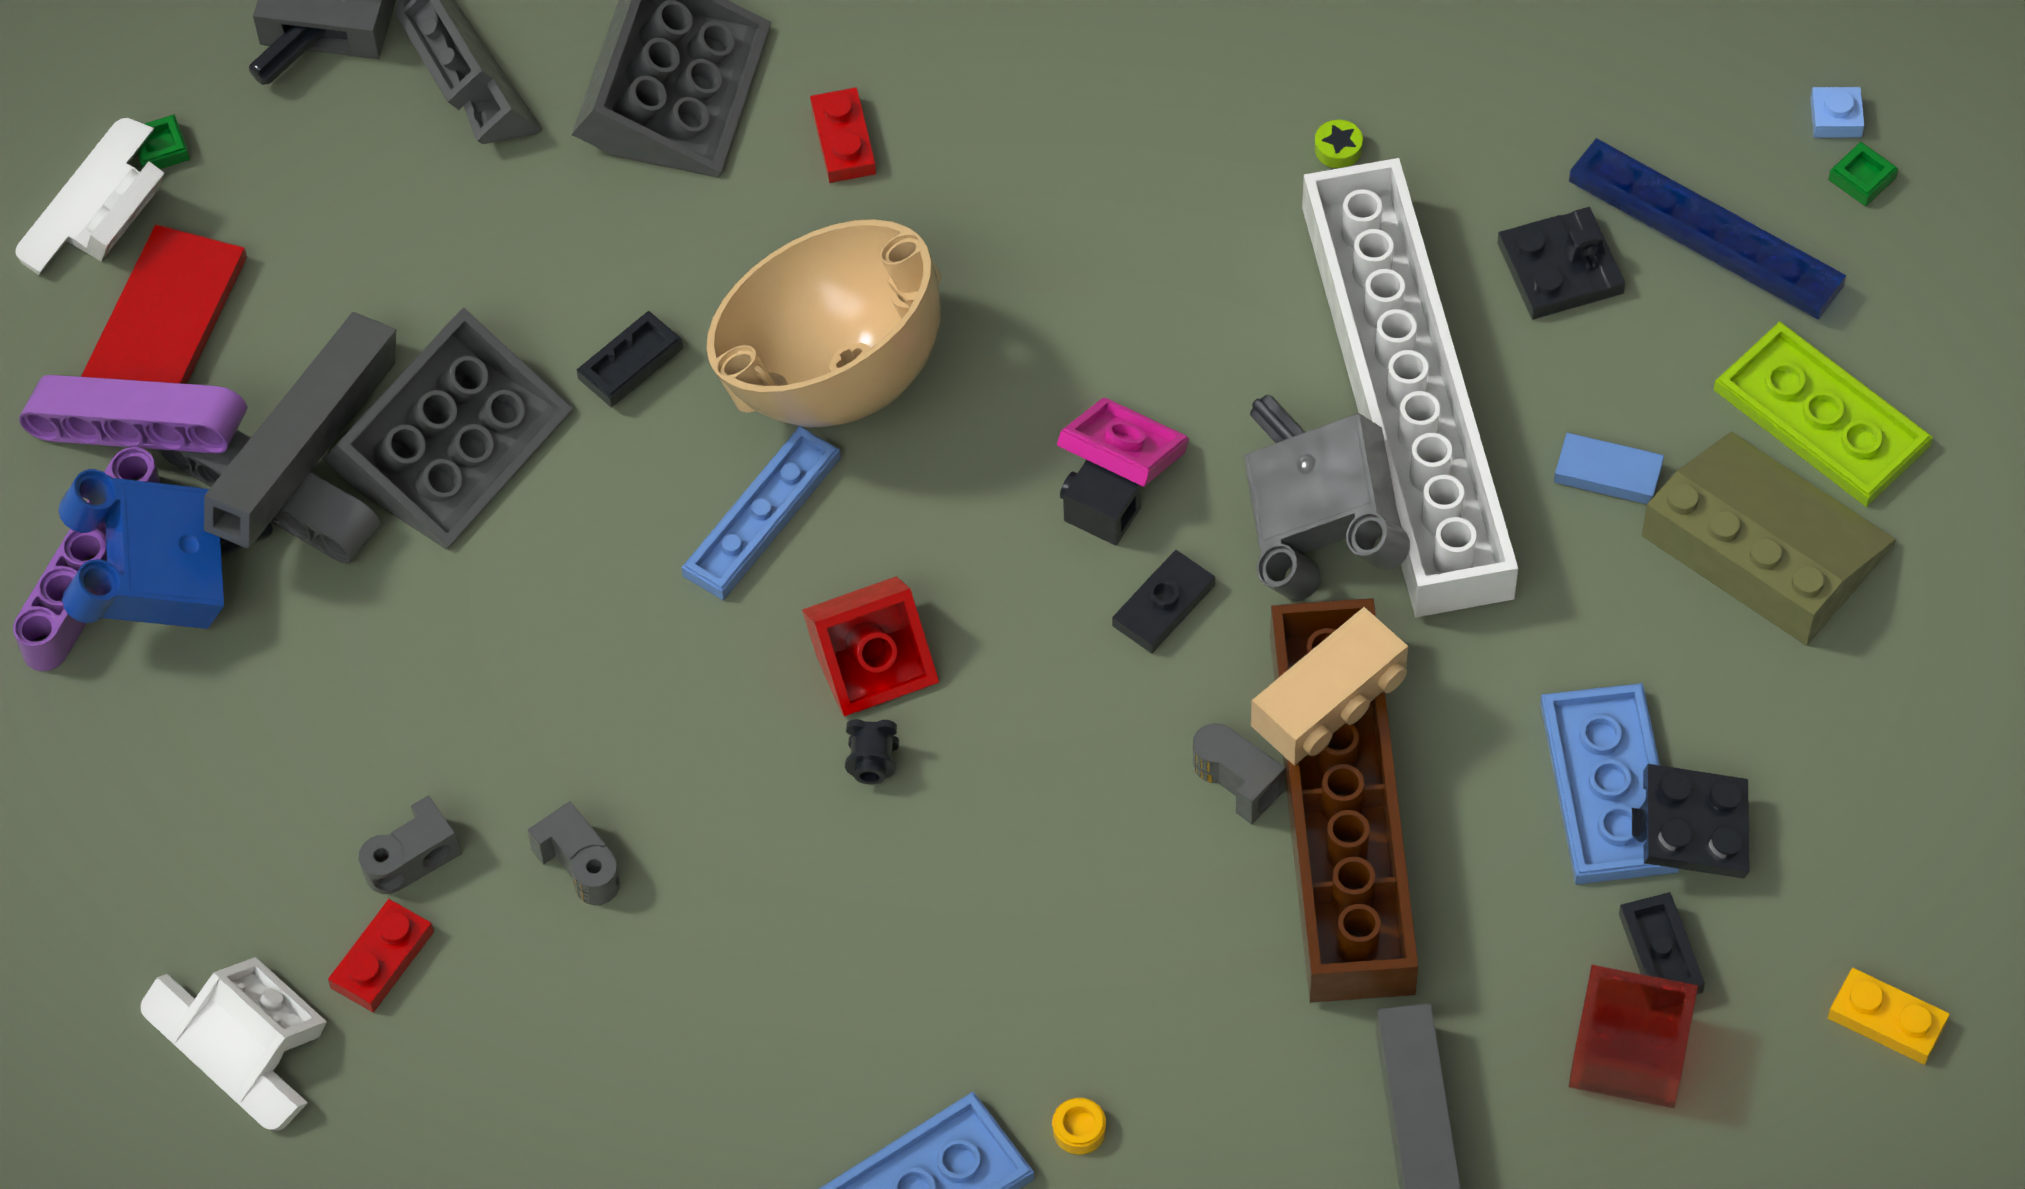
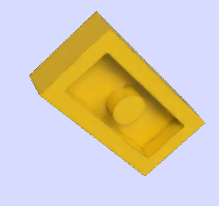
(1888, 1016)

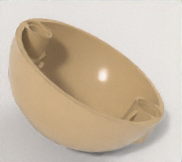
(829, 324)

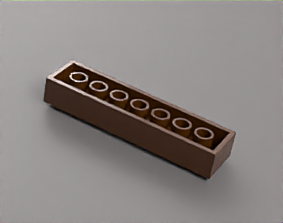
(1347, 836)

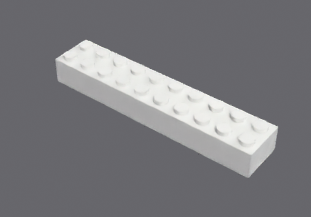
(1410, 385)

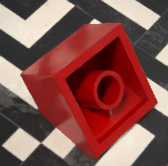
(871, 645)

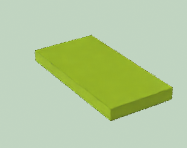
(1823, 413)

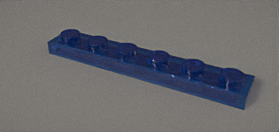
(1707, 228)

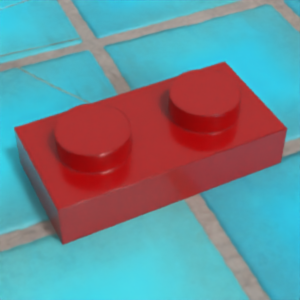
(843, 135)
(380, 955)

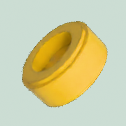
(1079, 1126)

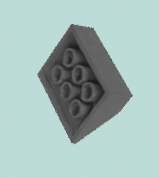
(672, 82)
(448, 431)

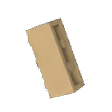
(1330, 687)

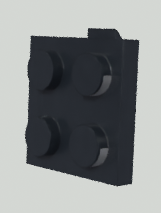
(1694, 821)

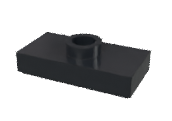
(629, 359)
(1163, 601)

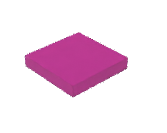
(1123, 441)

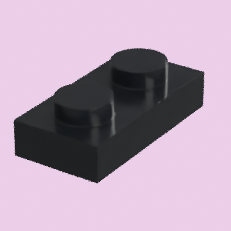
(1660, 940)

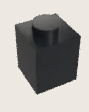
(1100, 502)

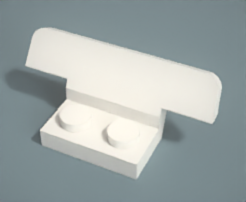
(96, 200)
(238, 1034)

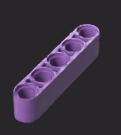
(133, 413)
(42, 611)

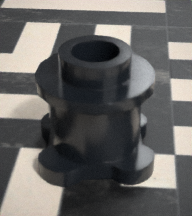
(871, 750)

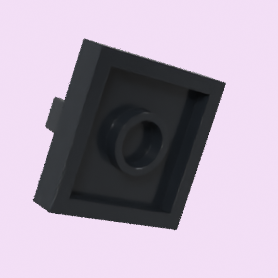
(1561, 263)

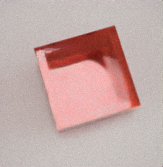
(1633, 1036)

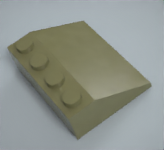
(1764, 535)

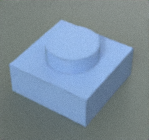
(1837, 112)

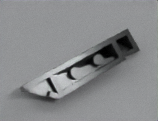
(465, 69)

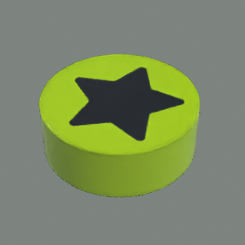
(1338, 143)

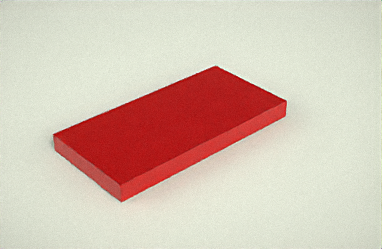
(167, 308)

